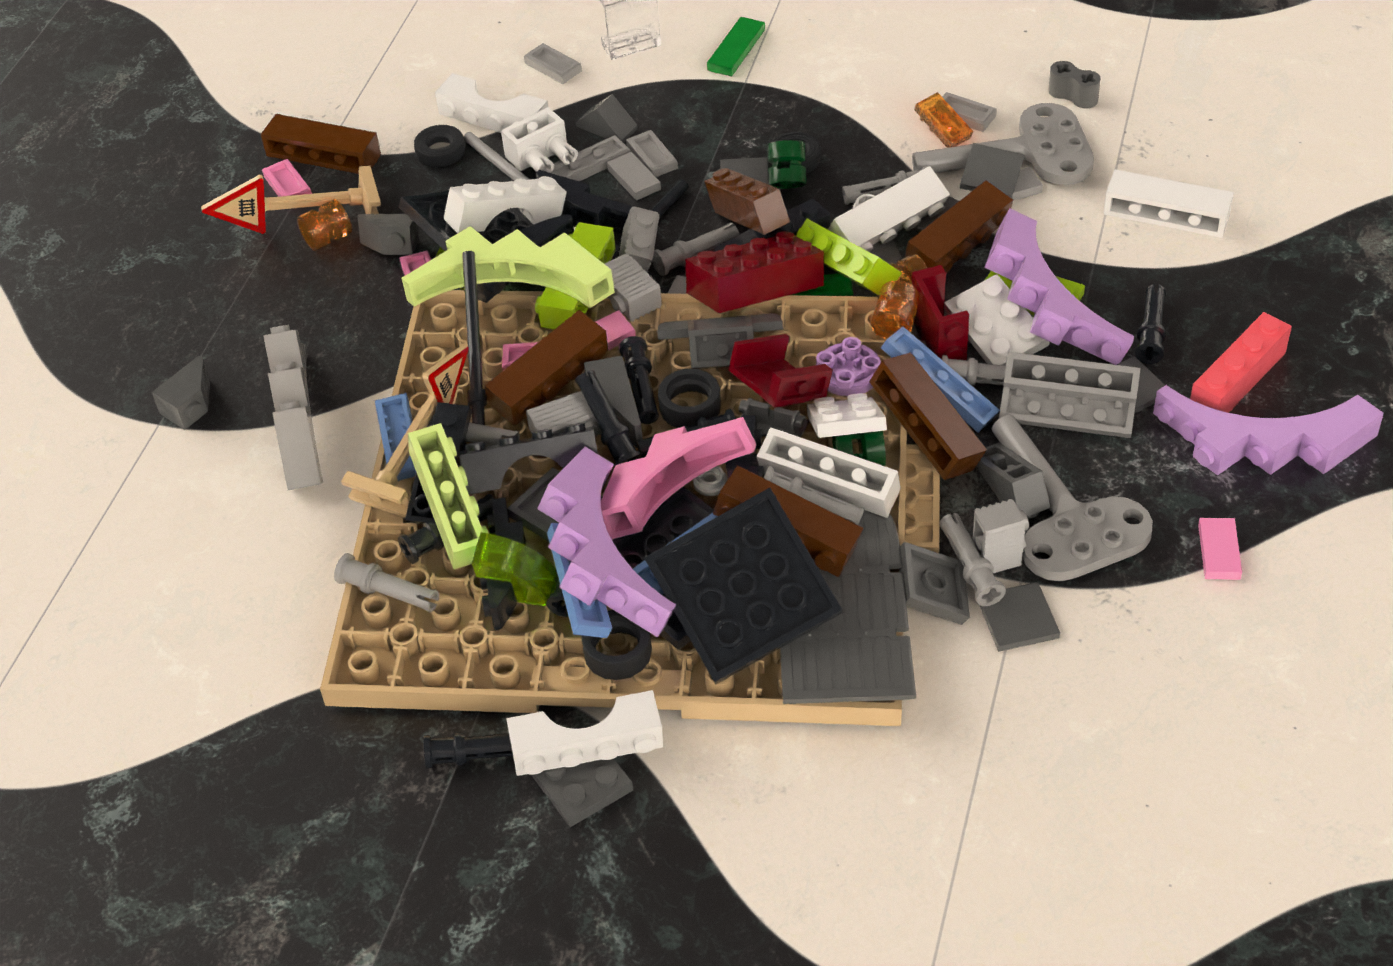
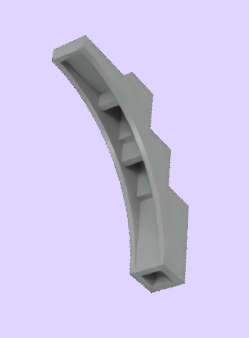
(292, 407)

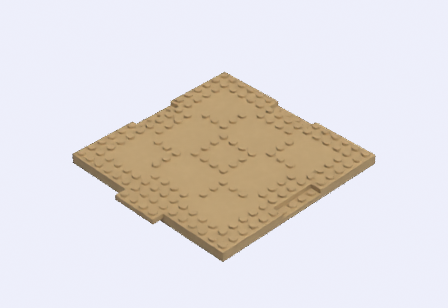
(453, 657)

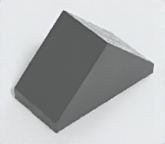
(608, 119)

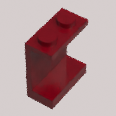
(943, 333)
(763, 368)

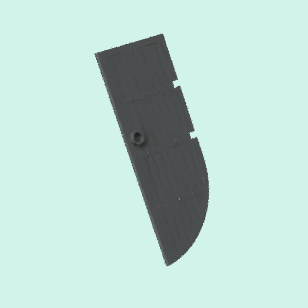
(858, 650)

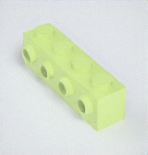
(446, 492)

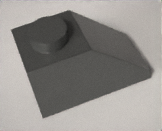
(388, 233)
(185, 394)

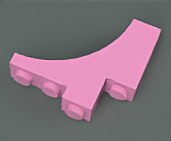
(670, 463)

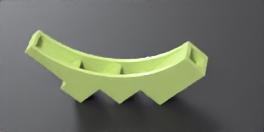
(515, 258)

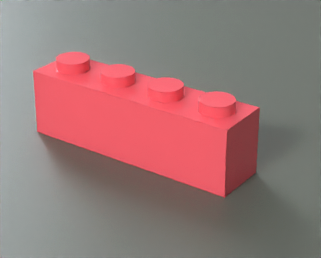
(1242, 364)

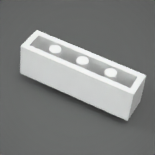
(1168, 203)
(892, 210)
(831, 471)

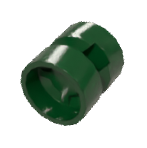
(790, 154)
(870, 446)

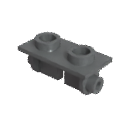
(779, 418)

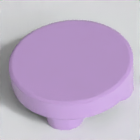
(851, 365)

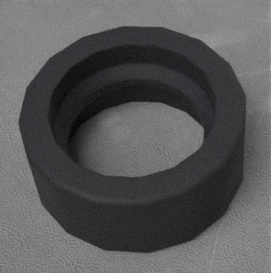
(688, 381)
(623, 665)

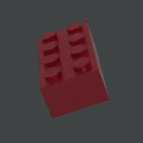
(754, 272)

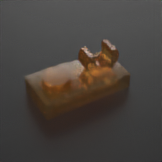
(943, 120)

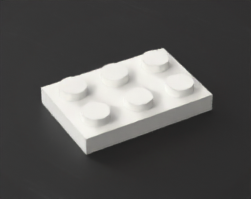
(995, 322)
(846, 416)

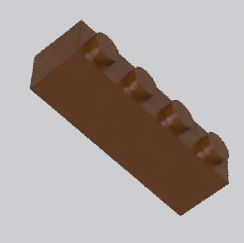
(320, 143)
(747, 201)
(961, 227)
(546, 367)
(927, 416)
(825, 534)

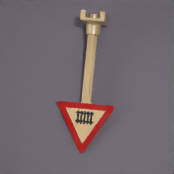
(247, 203)
(381, 492)

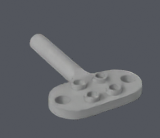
(1047, 142)
(1078, 534)

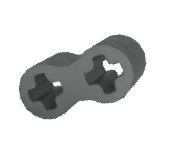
(1074, 84)

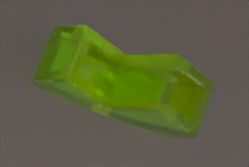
(511, 561)

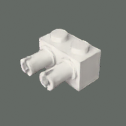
(536, 139)

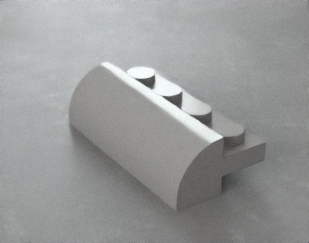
(1070, 394)

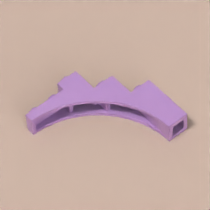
(1036, 288)
(1270, 443)
(582, 538)

